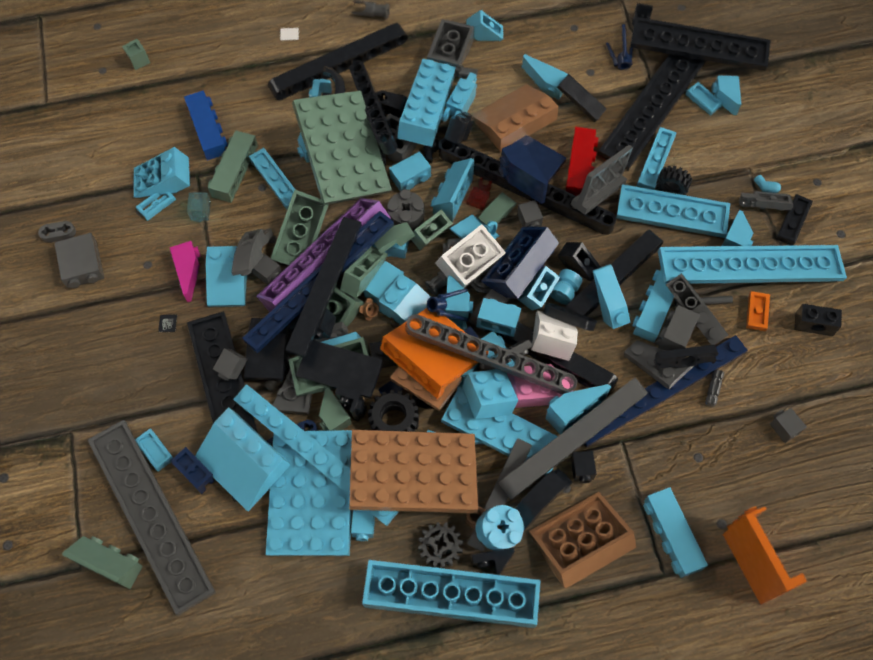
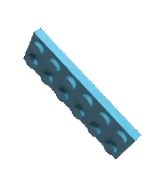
(673, 211)
(498, 431)

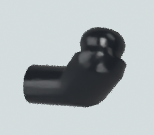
(429, 151)

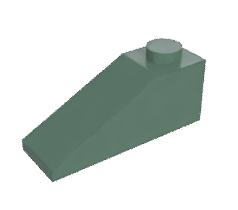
(361, 272)

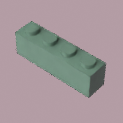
(232, 166)

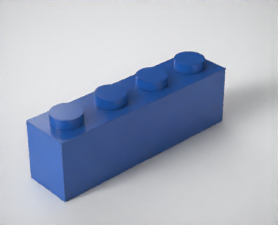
(205, 124)

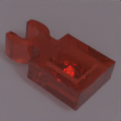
(479, 196)

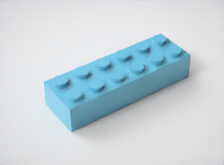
(426, 102)

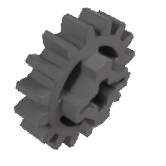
(449, 547)

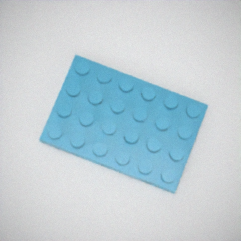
(305, 507)

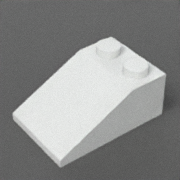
(470, 256)
(553, 336)

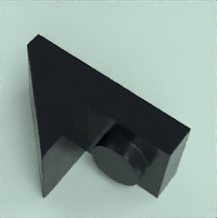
(499, 558)

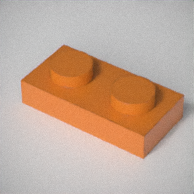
(758, 311)

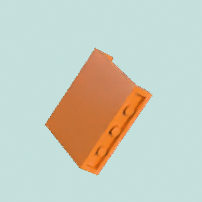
(425, 362)
(758, 557)

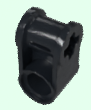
(393, 103)

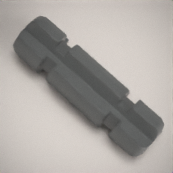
(714, 388)

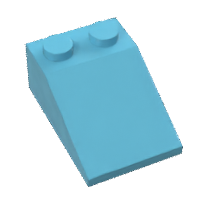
(221, 285)
(403, 300)
(574, 405)

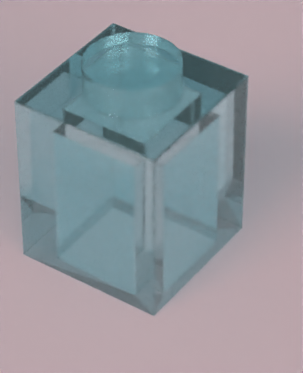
(198, 206)

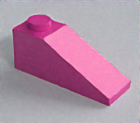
(187, 266)

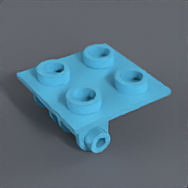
(470, 223)

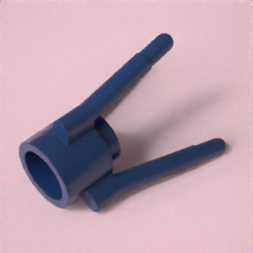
(623, 60)
(439, 304)

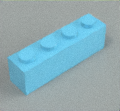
(653, 310)
(675, 533)

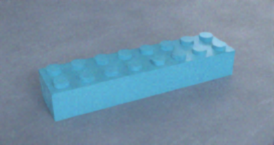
(452, 593)

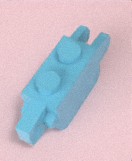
(461, 97)

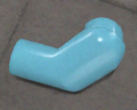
(767, 186)

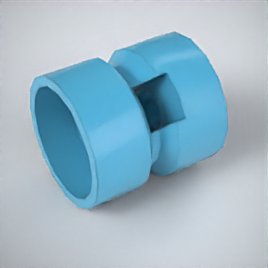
(566, 286)

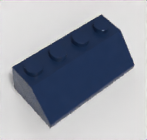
(521, 262)

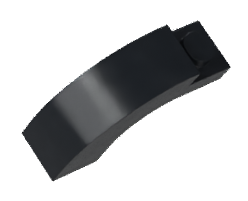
(542, 495)

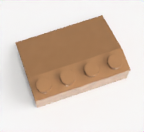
(516, 116)
(583, 539)

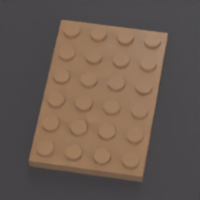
(413, 471)

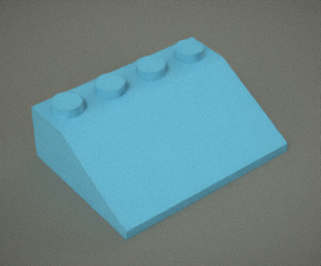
(241, 459)

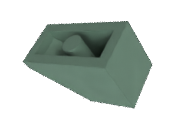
(332, 413)

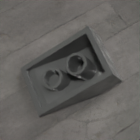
(451, 43)

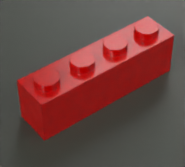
(581, 159)

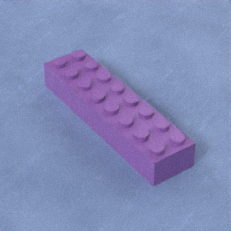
(314, 255)

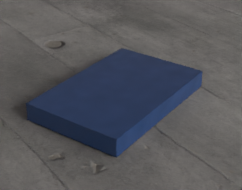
(545, 158)

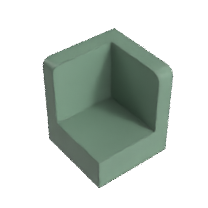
(136, 54)

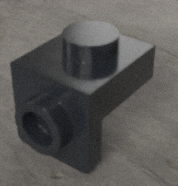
(642, 11)

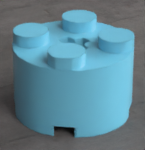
(510, 522)

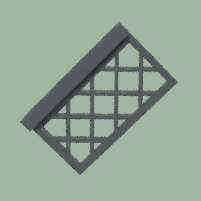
(603, 181)

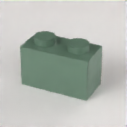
(431, 229)

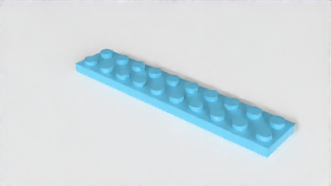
(752, 264)

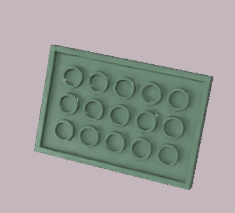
(341, 147)

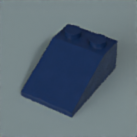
(522, 171)

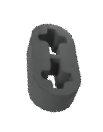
(57, 231)

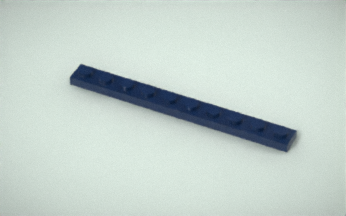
(294, 303)
(658, 393)

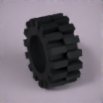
(674, 180)

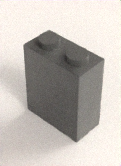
(79, 260)

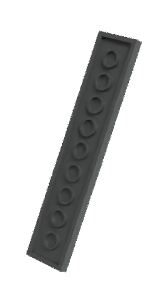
(151, 518)

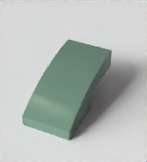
(497, 209)
(397, 234)

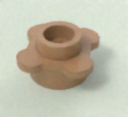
(374, 309)

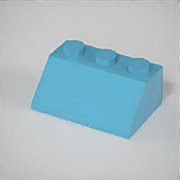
(454, 188)

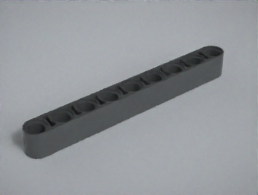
(500, 354)
(572, 438)

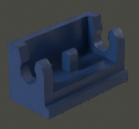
(193, 470)

